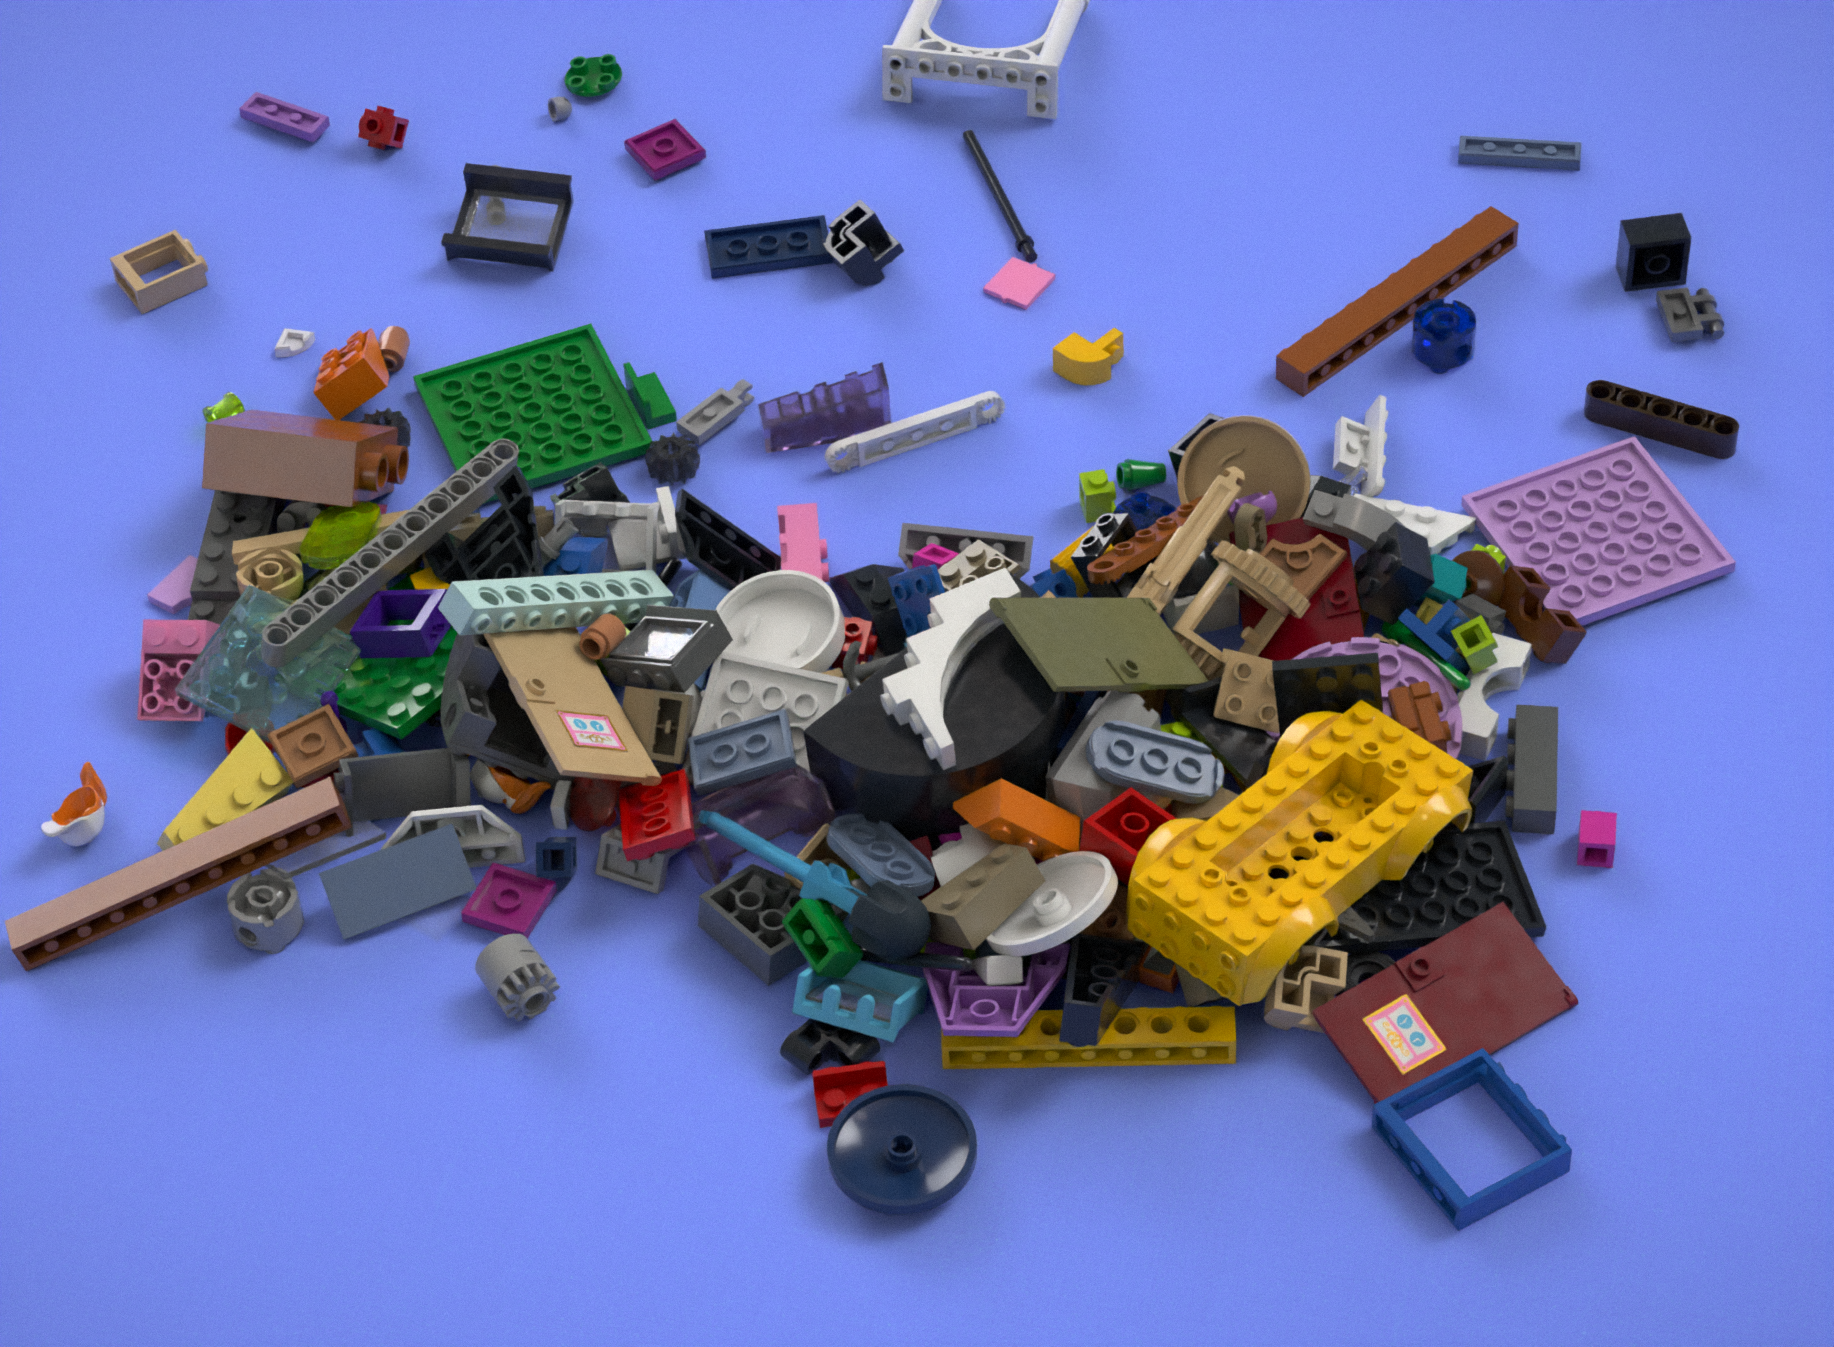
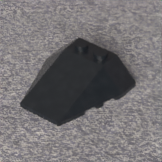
(500, 546)

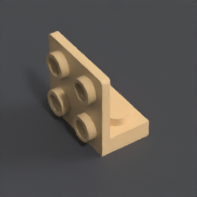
(1247, 691)

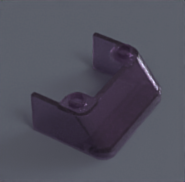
(764, 806)

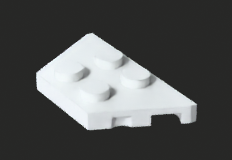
(1437, 526)

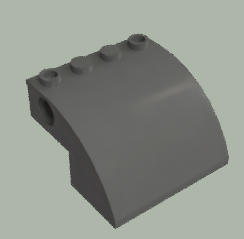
(484, 716)

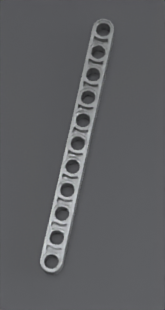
(386, 554)

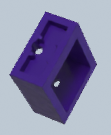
(400, 641)

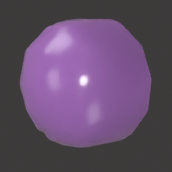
(1266, 502)

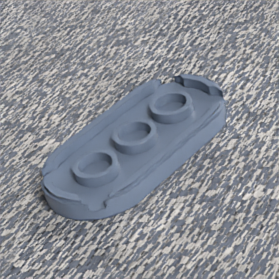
(1154, 762)
(880, 853)

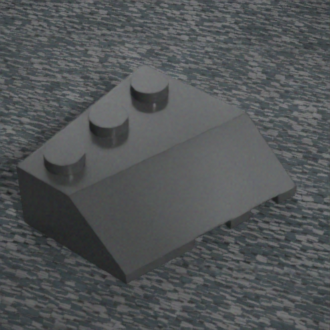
(747, 921)

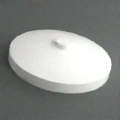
(1068, 901)

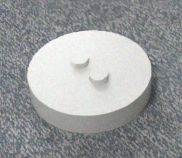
(784, 620)

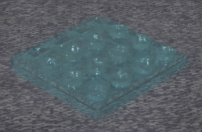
(246, 691)

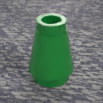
(1139, 474)

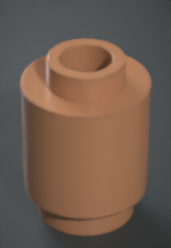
(394, 347)
(602, 636)

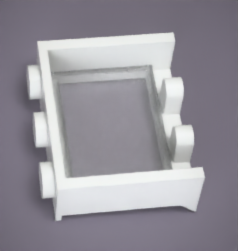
(627, 526)

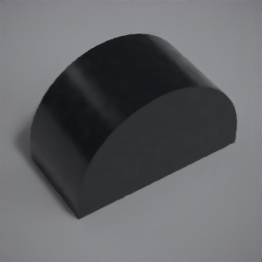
(1000, 724)

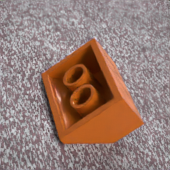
(1021, 819)

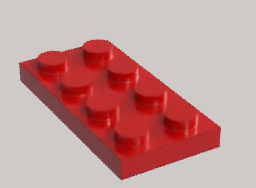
(656, 816)

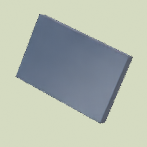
(741, 752)

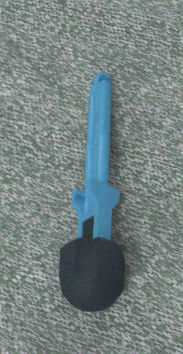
(885, 920)

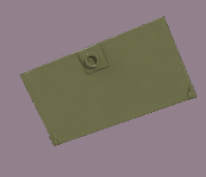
(1098, 643)

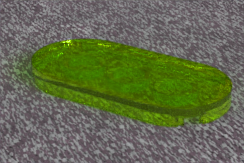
(339, 534)

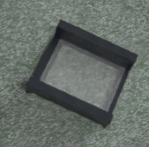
(511, 216)

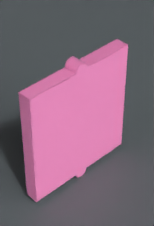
(1019, 283)

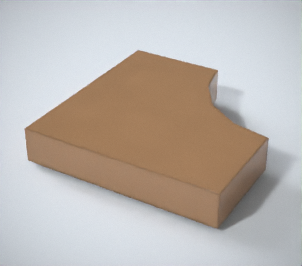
(1306, 563)

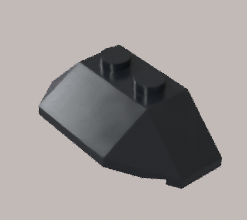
(719, 545)
(870, 597)

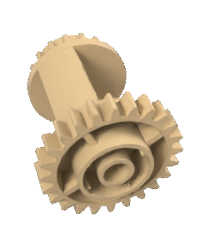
(1259, 581)

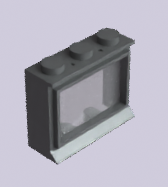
(668, 649)

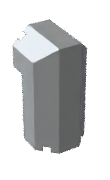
(1071, 778)

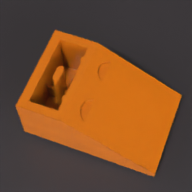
(351, 374)

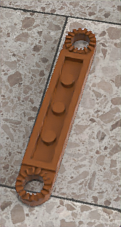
(1140, 548)

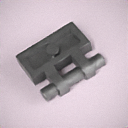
(1681, 315)

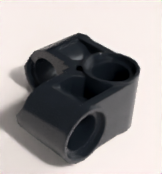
(815, 1044)

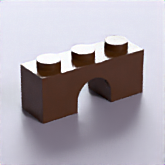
(1553, 632)

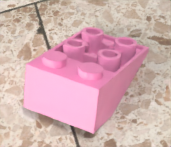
(166, 656)

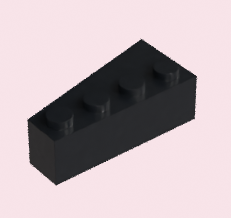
(1097, 985)

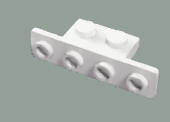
(1363, 445)

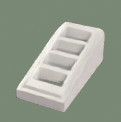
(999, 969)

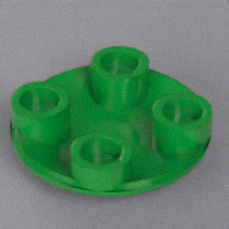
(593, 75)

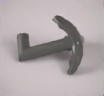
(855, 672)

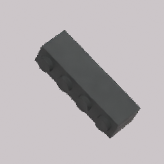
(1534, 769)

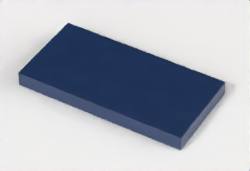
(767, 246)

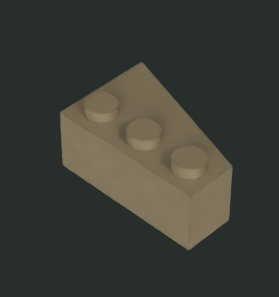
(982, 897)

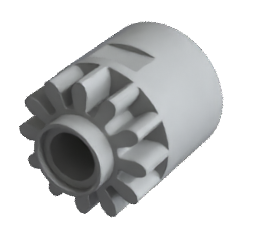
(516, 976)

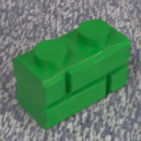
(822, 938)

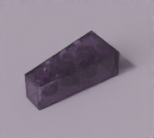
(826, 412)

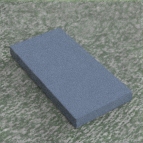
(397, 881)

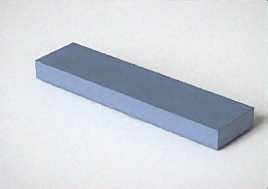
(1519, 152)

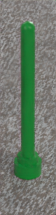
(1403, 635)

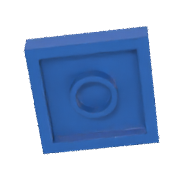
(1438, 633)

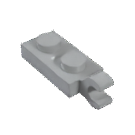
(715, 412)

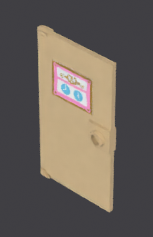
(571, 706)

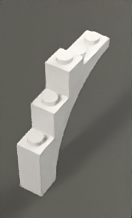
(957, 624)

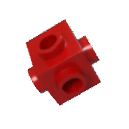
(382, 128)
(861, 631)

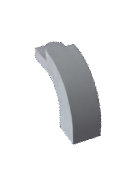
(1348, 517)

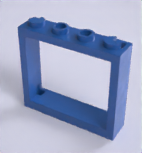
(1480, 1068)

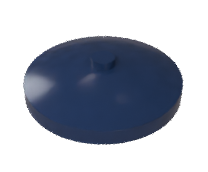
(902, 1149)

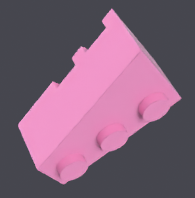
(800, 540)

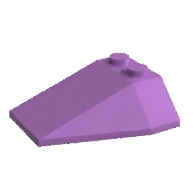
(973, 1008)

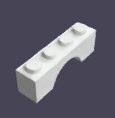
(1478, 719)

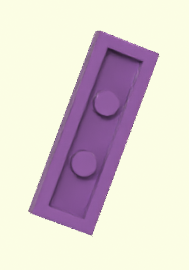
(284, 117)

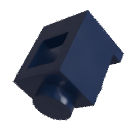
(556, 857)

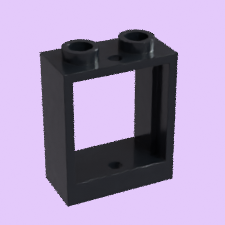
(1108, 530)

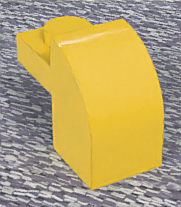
(1086, 361)

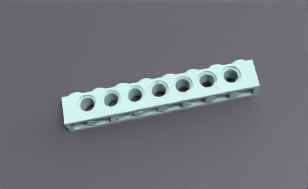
(551, 601)

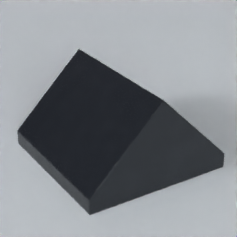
(1486, 788)

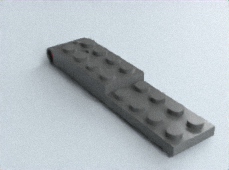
(230, 519)

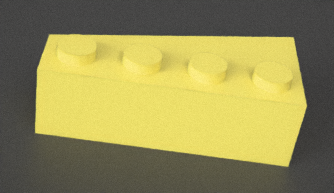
(240, 785)

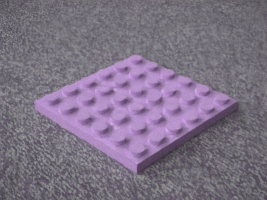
(1600, 531)

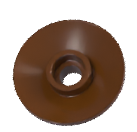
(1485, 576)

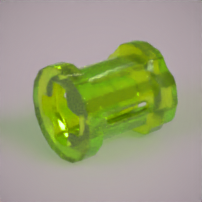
(226, 407)

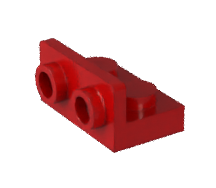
(840, 1085)

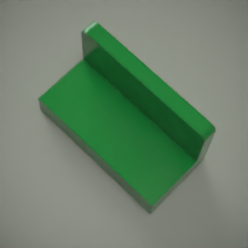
(649, 398)

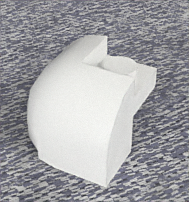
(959, 855)

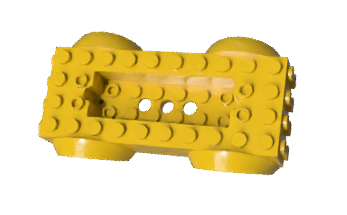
(1206, 887)

